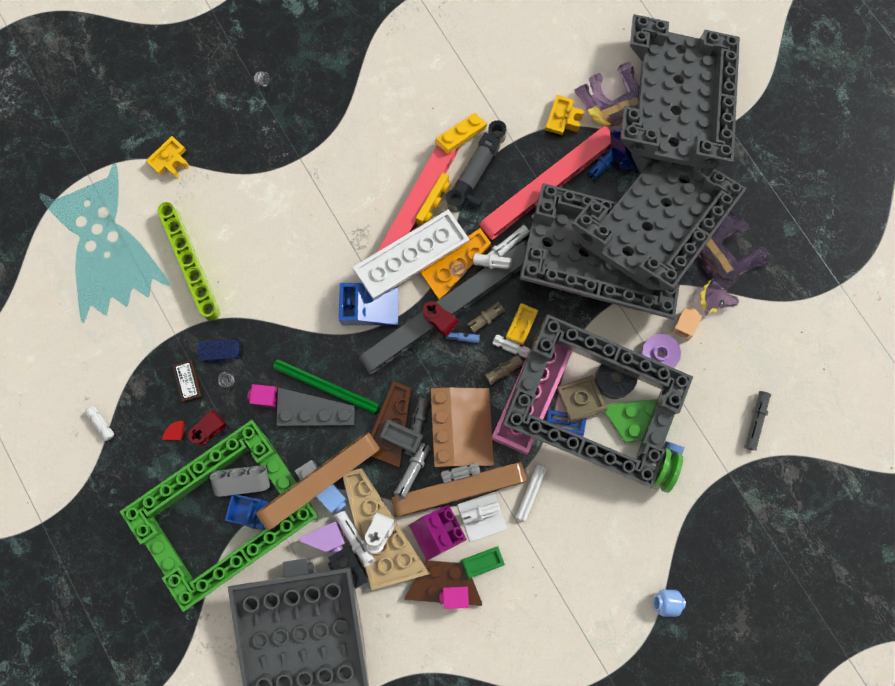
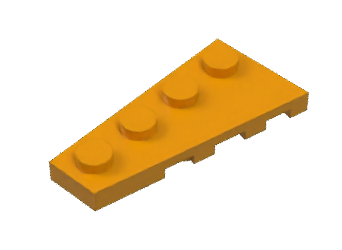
(439, 275)

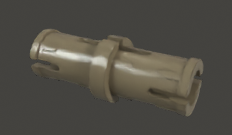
(486, 317)
(504, 369)

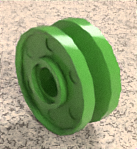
(669, 471)

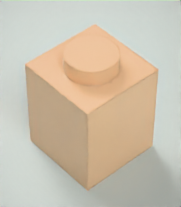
(687, 323)

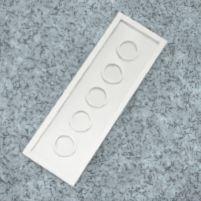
(410, 254)

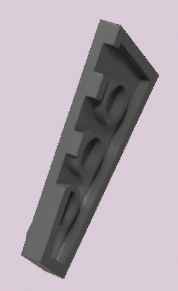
(307, 410)

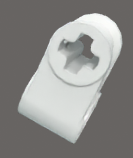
(379, 532)

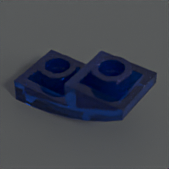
(218, 349)

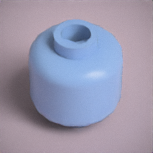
(669, 603)

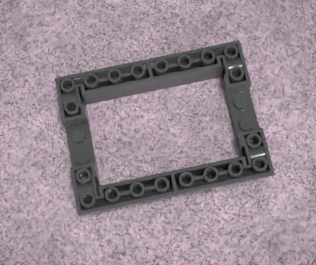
(672, 382)

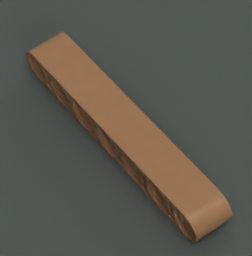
(317, 481)
(459, 489)

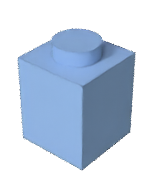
(332, 499)

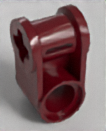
(442, 320)
(208, 427)

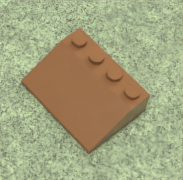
(461, 427)

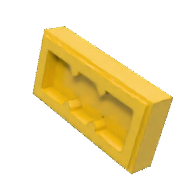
(522, 324)

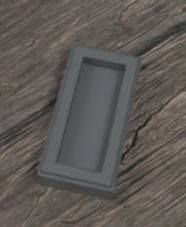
(401, 436)

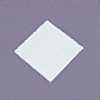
(490, 525)

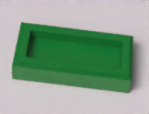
(482, 562)

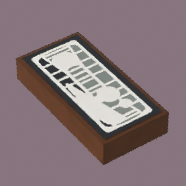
(187, 381)

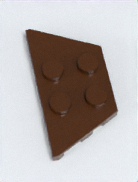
(442, 575)

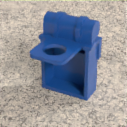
(243, 511)

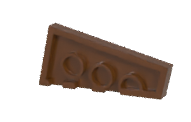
(396, 410)

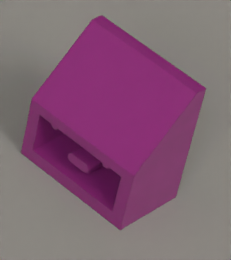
(437, 532)

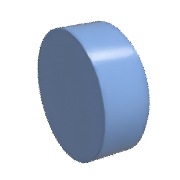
(674, 447)

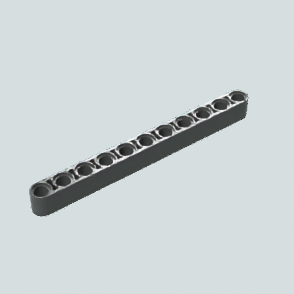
(453, 302)

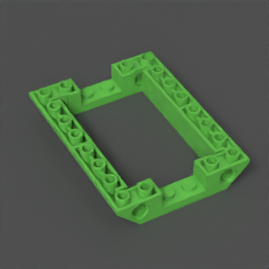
(142, 511)

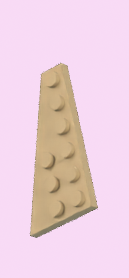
(398, 558)

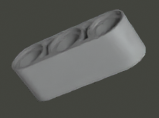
(240, 480)

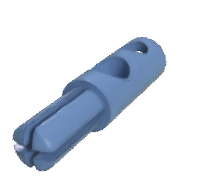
(464, 337)

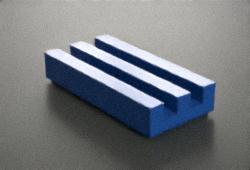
(567, 423)

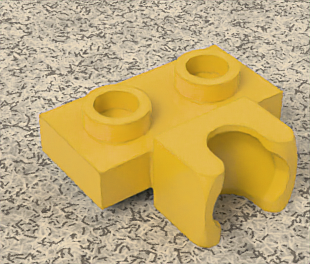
(564, 116)
(168, 157)

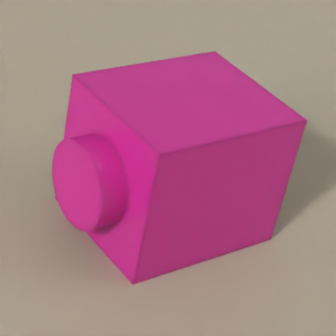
(263, 396)
(454, 597)

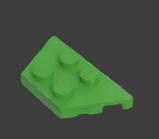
(631, 418)

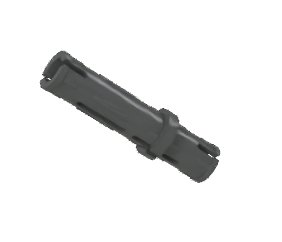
(760, 412)
(418, 419)

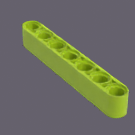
(184, 253)

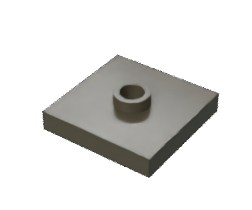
(581, 399)

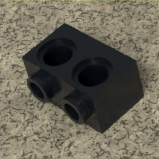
(353, 562)

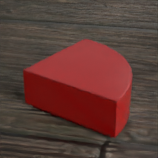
(175, 431)

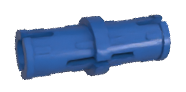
(602, 164)

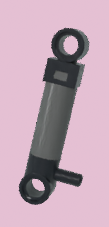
(487, 149)

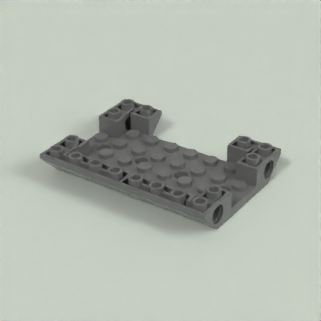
(703, 99)
(676, 231)

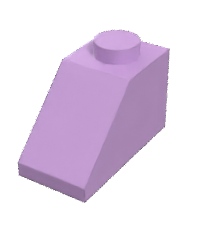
(326, 538)

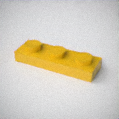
(460, 133)
(433, 200)

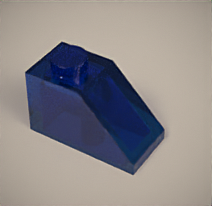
(620, 152)

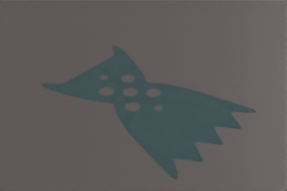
(129, 262)

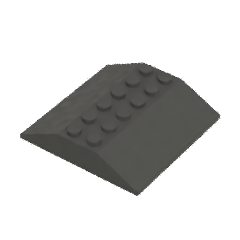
(300, 631)

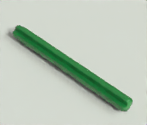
(326, 386)

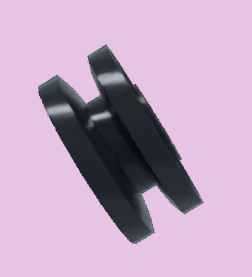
(613, 389)

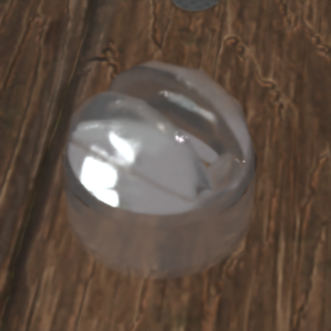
(261, 78)
(458, 272)
(223, 381)

